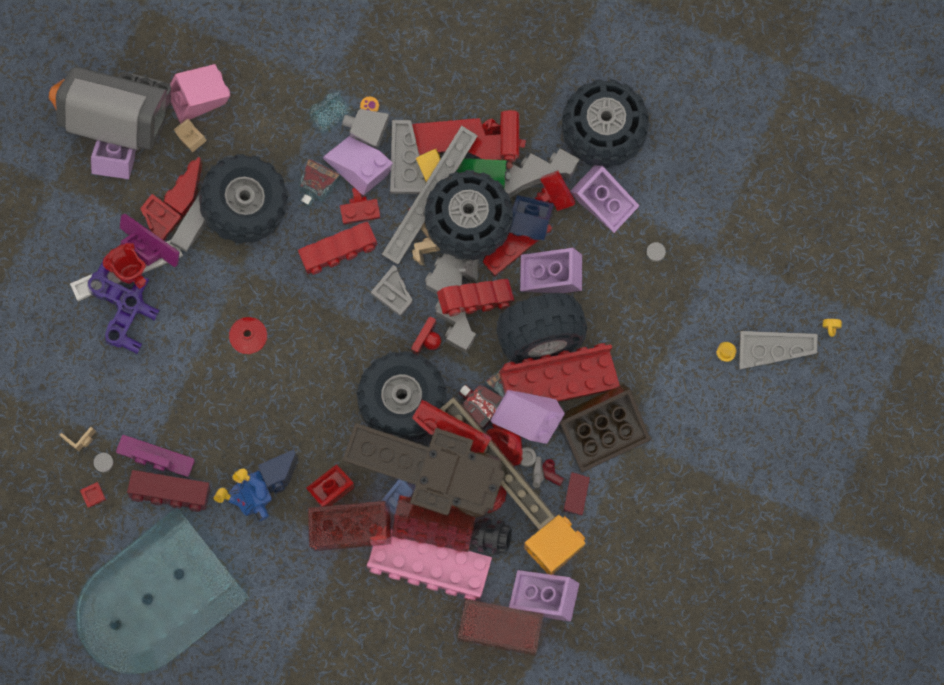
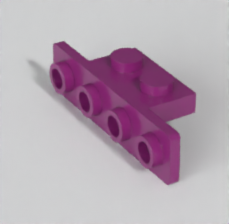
(147, 245)
(158, 457)

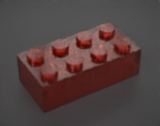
(349, 526)
(432, 527)
(500, 627)

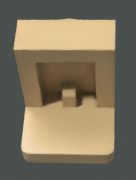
(189, 135)
(424, 247)

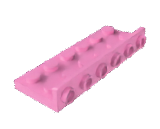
(433, 566)

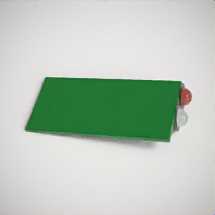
(494, 168)

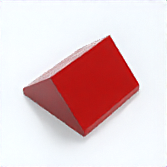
(330, 487)

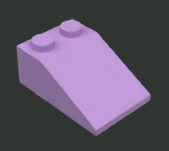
(112, 160)
(359, 164)
(604, 198)
(551, 271)
(528, 415)
(544, 594)

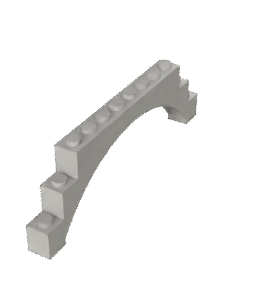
(448, 266)

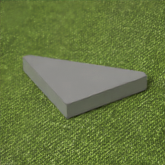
(469, 269)

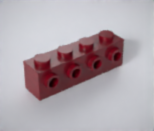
(168, 490)

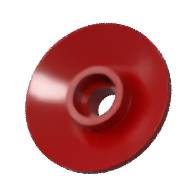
(249, 344)

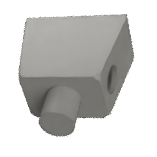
(367, 126)

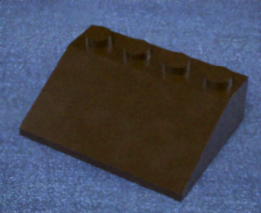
(603, 427)

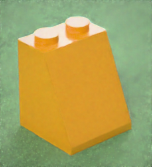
(554, 544)

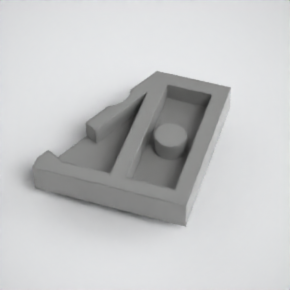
(393, 292)

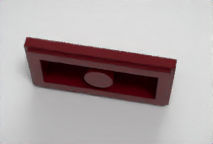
(576, 494)

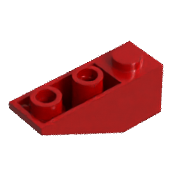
(185, 190)

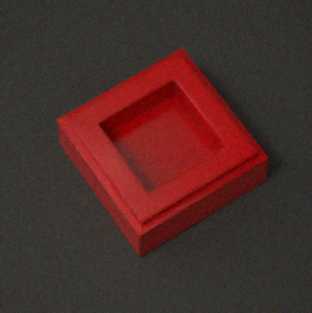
(93, 495)

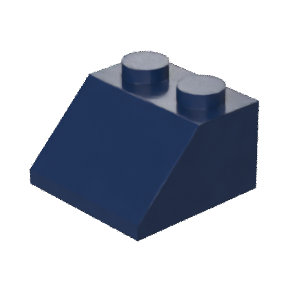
(531, 217)
(279, 471)

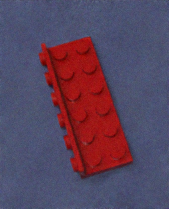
(563, 375)

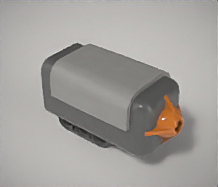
(111, 108)

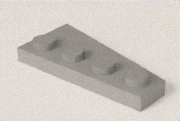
(405, 171)
(771, 347)

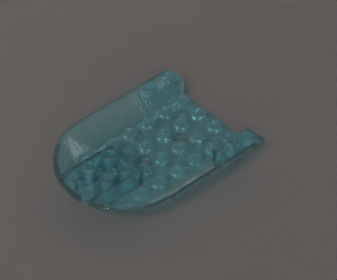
(179, 608)

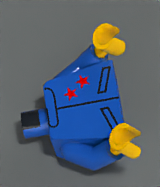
(248, 494)

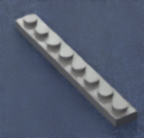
(416, 215)

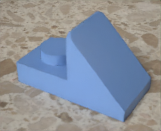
(400, 488)

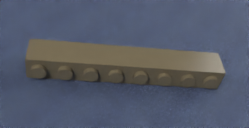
(512, 481)

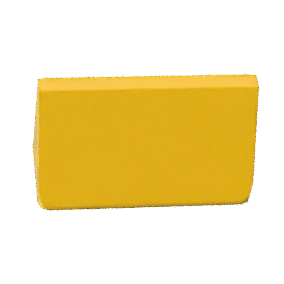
(428, 162)

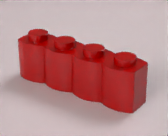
(337, 247)
(475, 297)

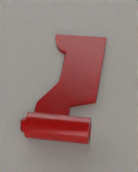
(489, 147)

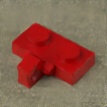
(555, 191)
(359, 209)

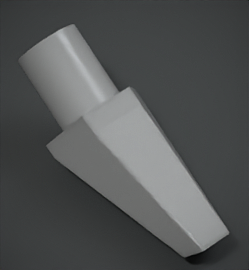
(537, 475)

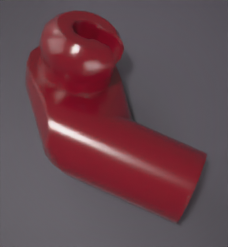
(549, 472)

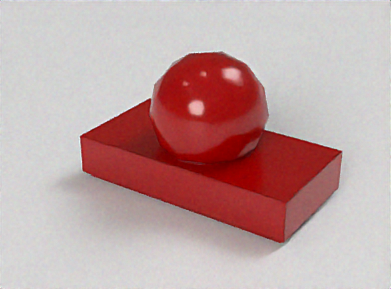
(427, 338)

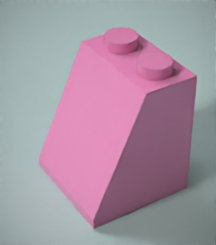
(198, 92)

